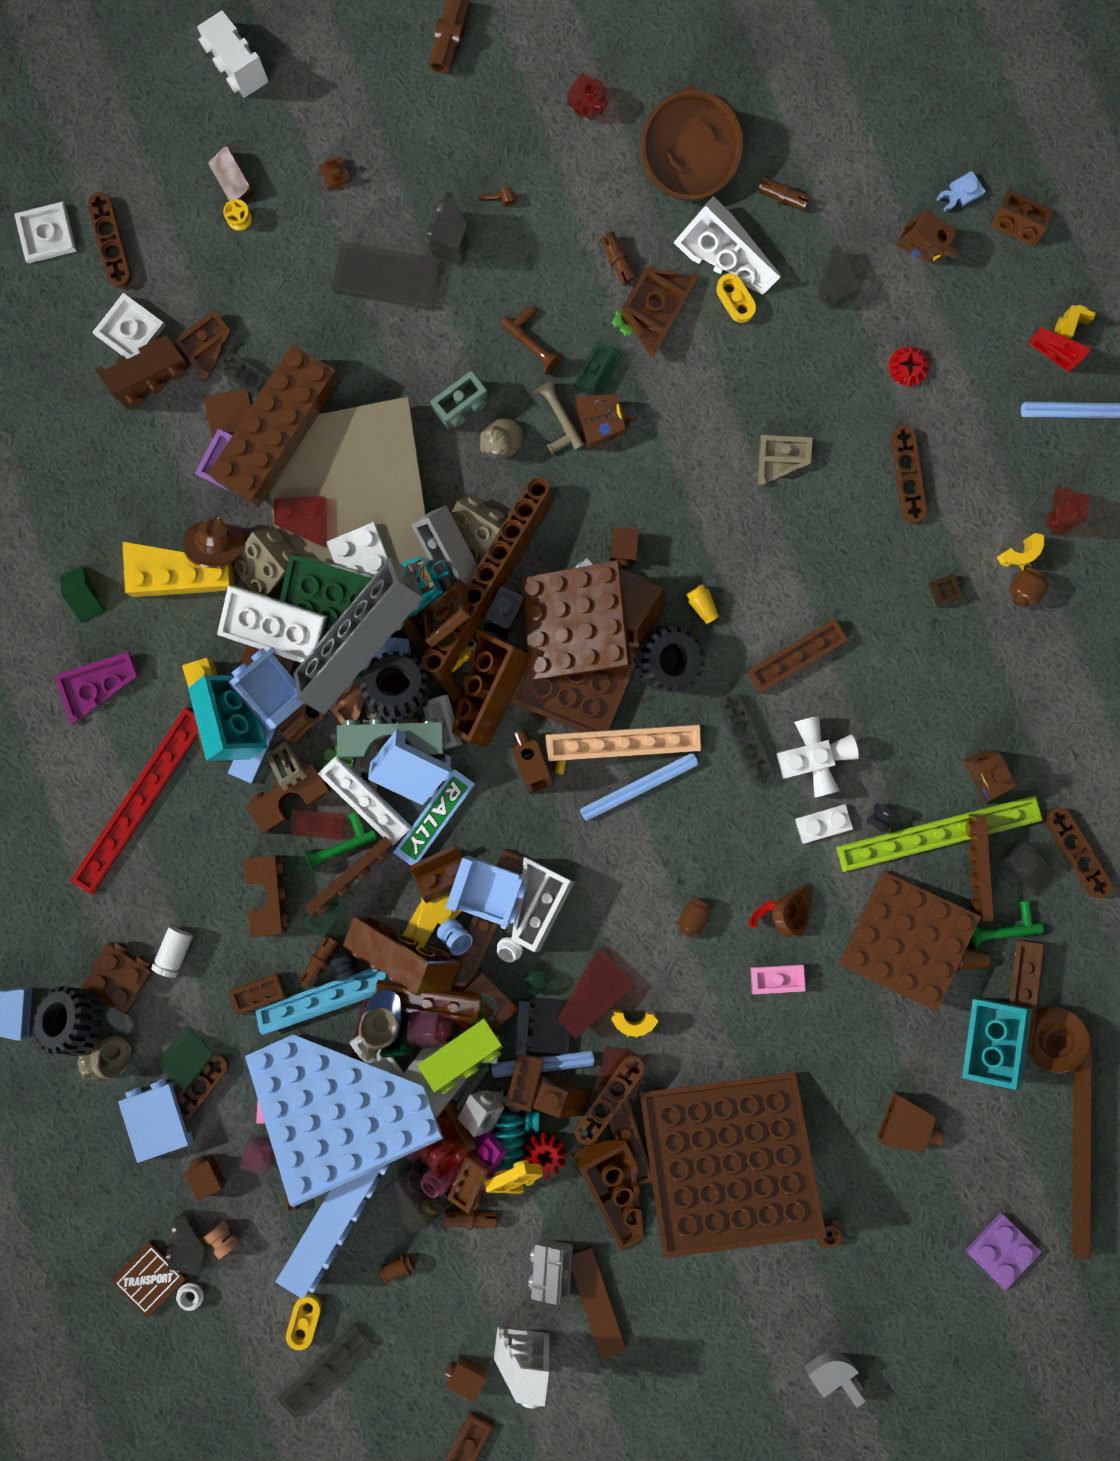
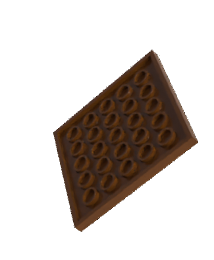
(731, 1165)

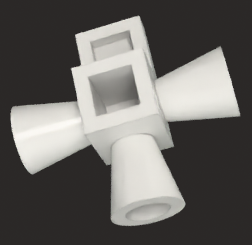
(817, 756)

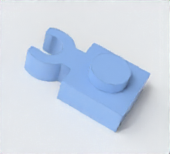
(963, 191)

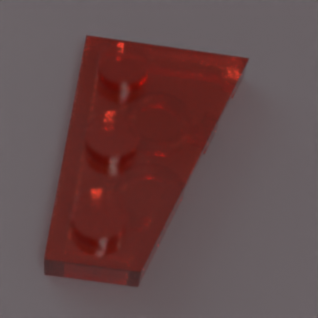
(1068, 510)
(594, 994)

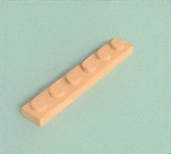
(622, 742)

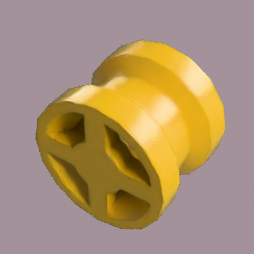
(234, 209)

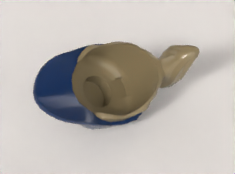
(380, 1023)

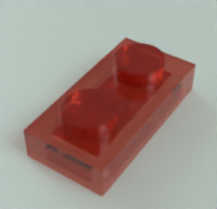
(317, 824)

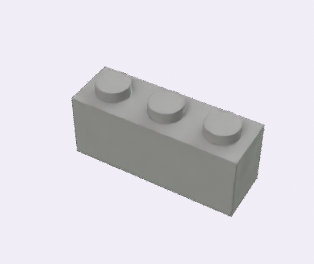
(445, 542)

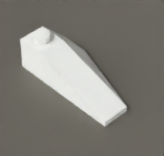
(724, 243)

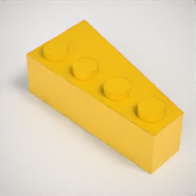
(169, 572)

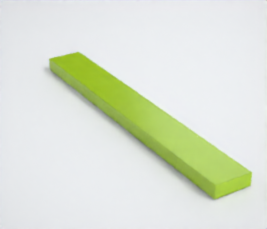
(935, 834)

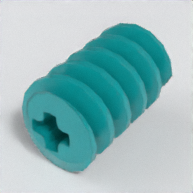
(510, 1138)

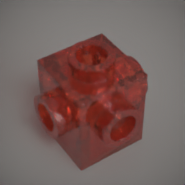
(587, 97)

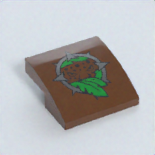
(494, 1004)

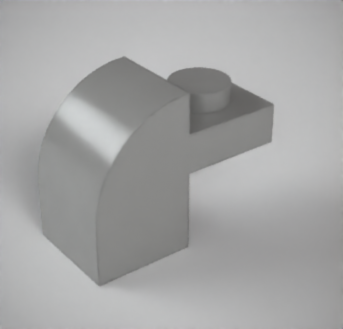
(833, 1371)

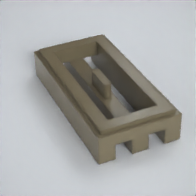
(292, 776)

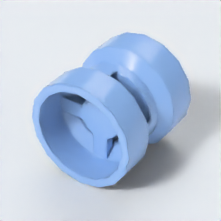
(454, 936)

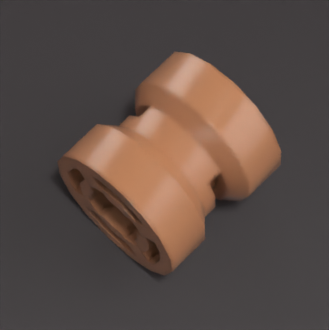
(215, 1238)

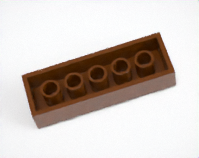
(274, 426)

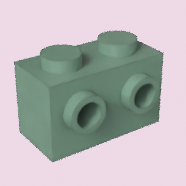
(460, 400)

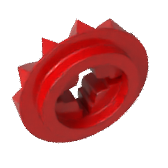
(900, 372)

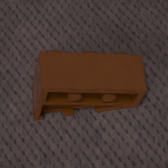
(144, 372)

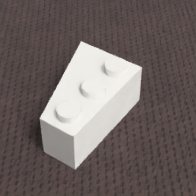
(232, 54)

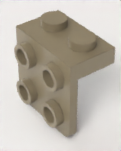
(477, 524)
(263, 560)

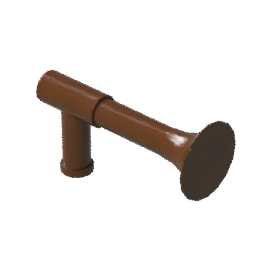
(514, 328)

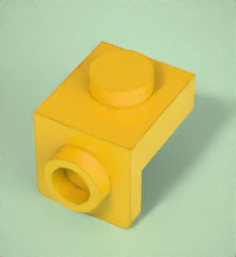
(1075, 314)

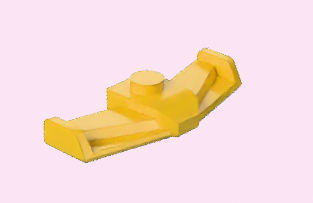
(427, 917)

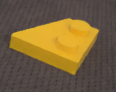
(512, 1180)

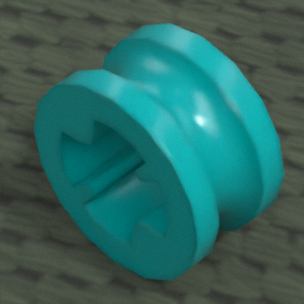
(532, 1121)

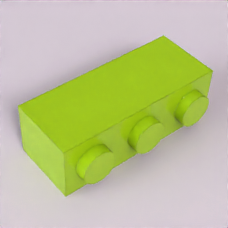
(461, 1057)

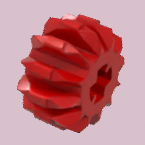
(542, 1146)

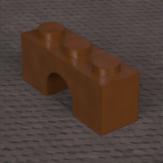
(268, 808)
(267, 873)

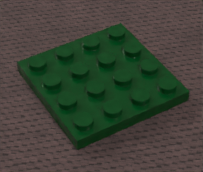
(322, 588)

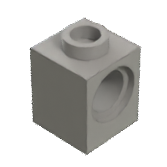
(480, 1112)

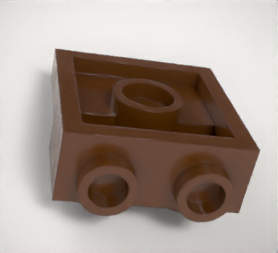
(118, 976)

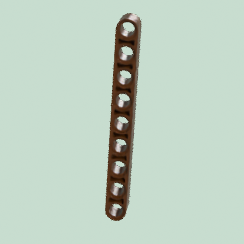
(490, 566)

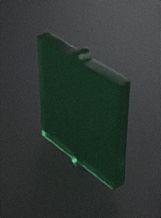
(185, 1058)

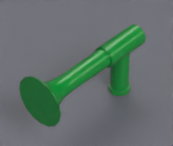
(362, 838)
(1027, 929)

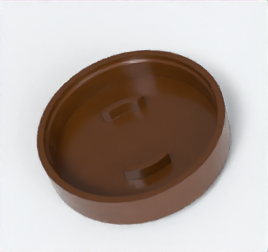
(691, 145)

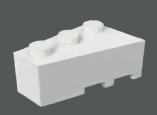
(540, 904)

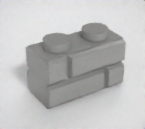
(551, 1271)

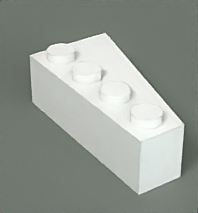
(524, 1364)

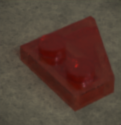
(303, 517)

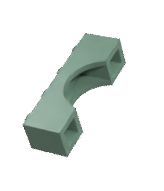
(357, 739)

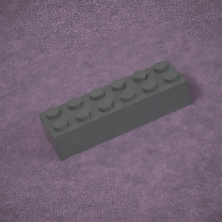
(357, 636)

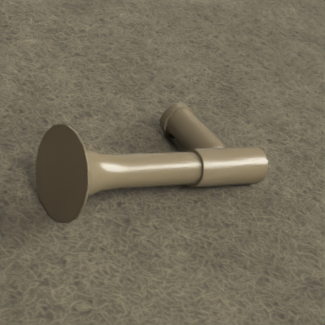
(572, 435)

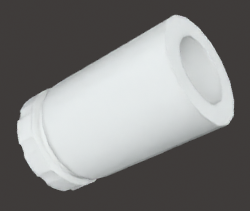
(172, 952)

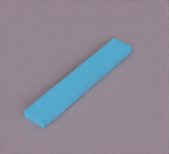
(318, 1000)

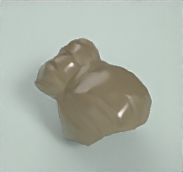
(501, 439)
(106, 1059)

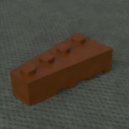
(488, 688)
(400, 957)

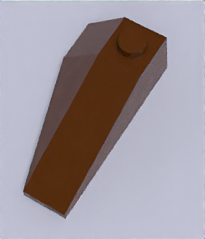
(613, 1183)

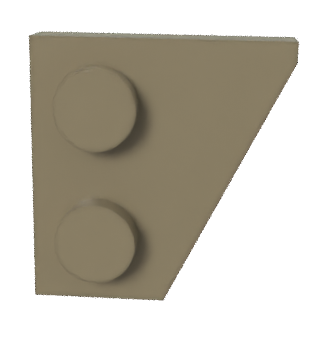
(782, 455)

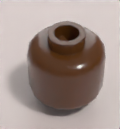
(1028, 587)

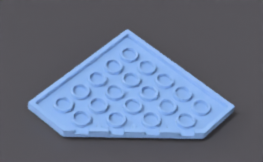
(335, 1115)

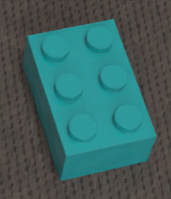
(225, 721)
(997, 1043)

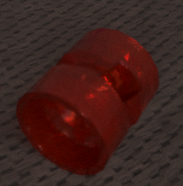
(441, 1155)

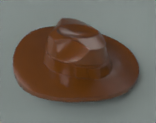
(213, 543)
(1059, 1040)

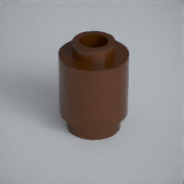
(694, 918)

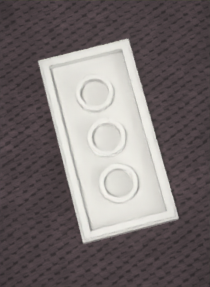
(270, 623)

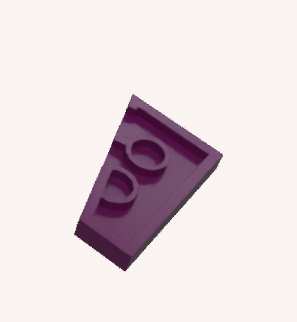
(94, 683)

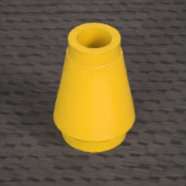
(702, 602)

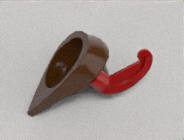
(789, 913)

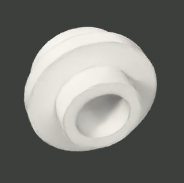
(509, 950)
(185, 1303)

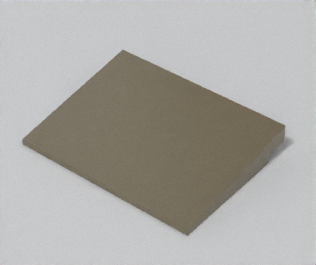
(366, 471)

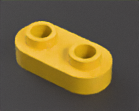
(738, 298)
(303, 1321)

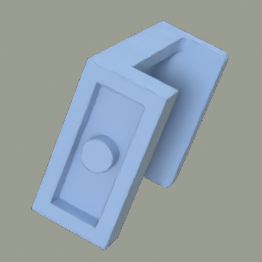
(266, 688)
(408, 769)
(487, 891)
(154, 1120)

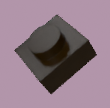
(945, 590)

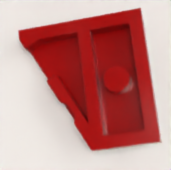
(1059, 348)

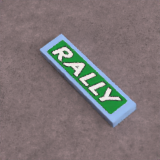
(434, 818)

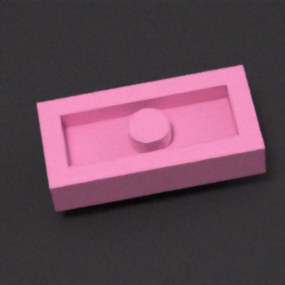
(777, 979)

